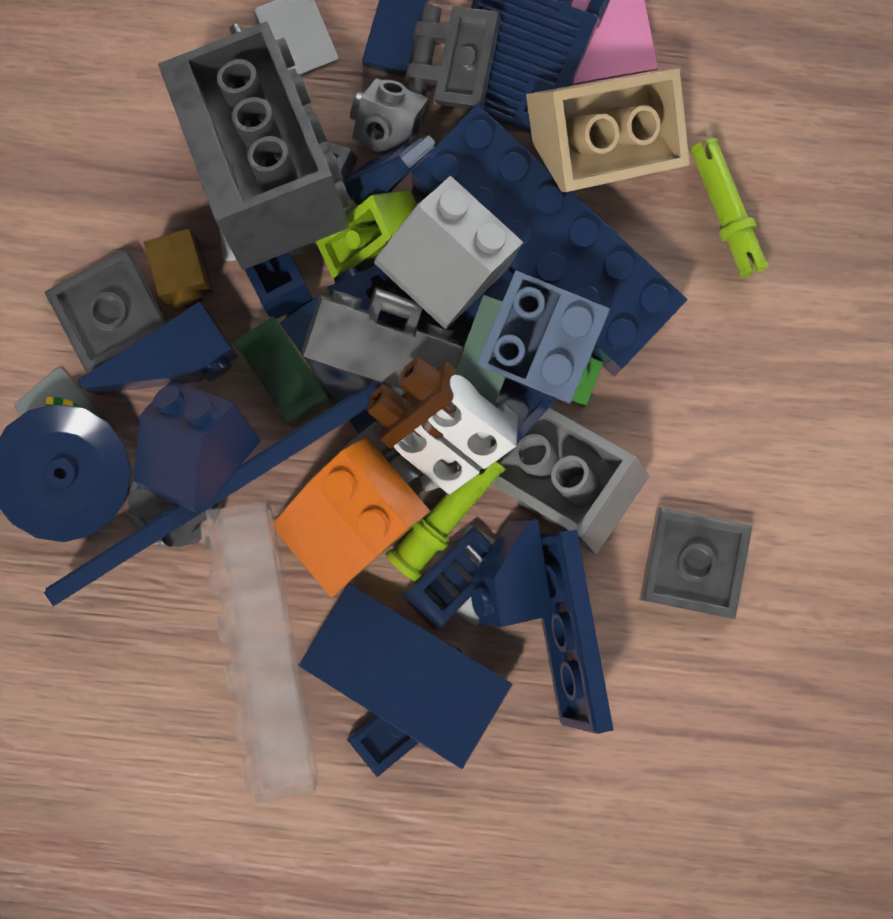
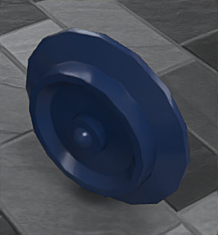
(62, 473)

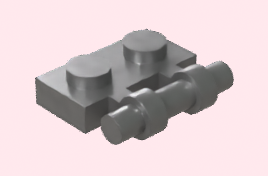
(466, 55)

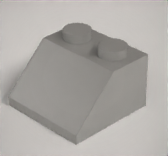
(448, 252)

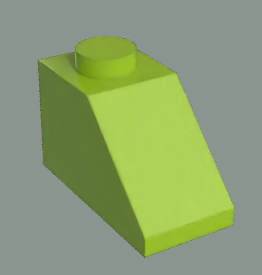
(370, 230)

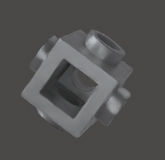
(387, 116)

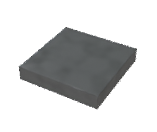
(106, 309)
(696, 563)

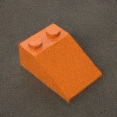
(349, 515)

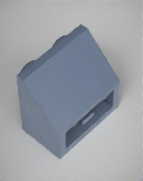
(543, 337)

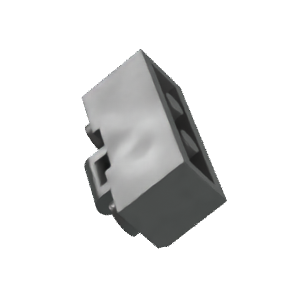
(361, 344)

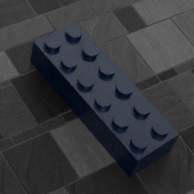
(559, 233)

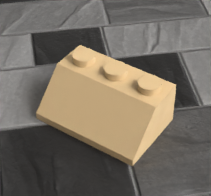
(610, 128)

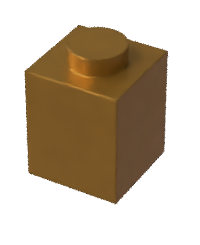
(178, 268)

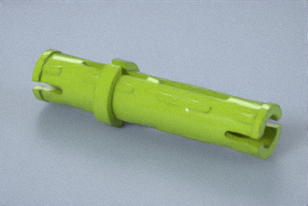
(729, 209)

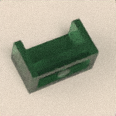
(283, 372)

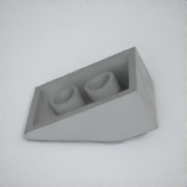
(571, 478)

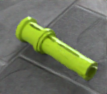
(432, 532)

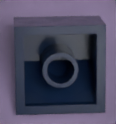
(190, 445)

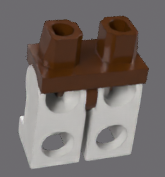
(442, 423)

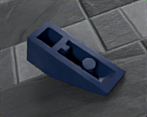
(180, 350)

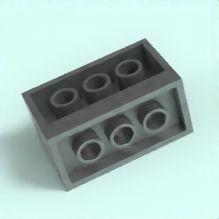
(257, 144)

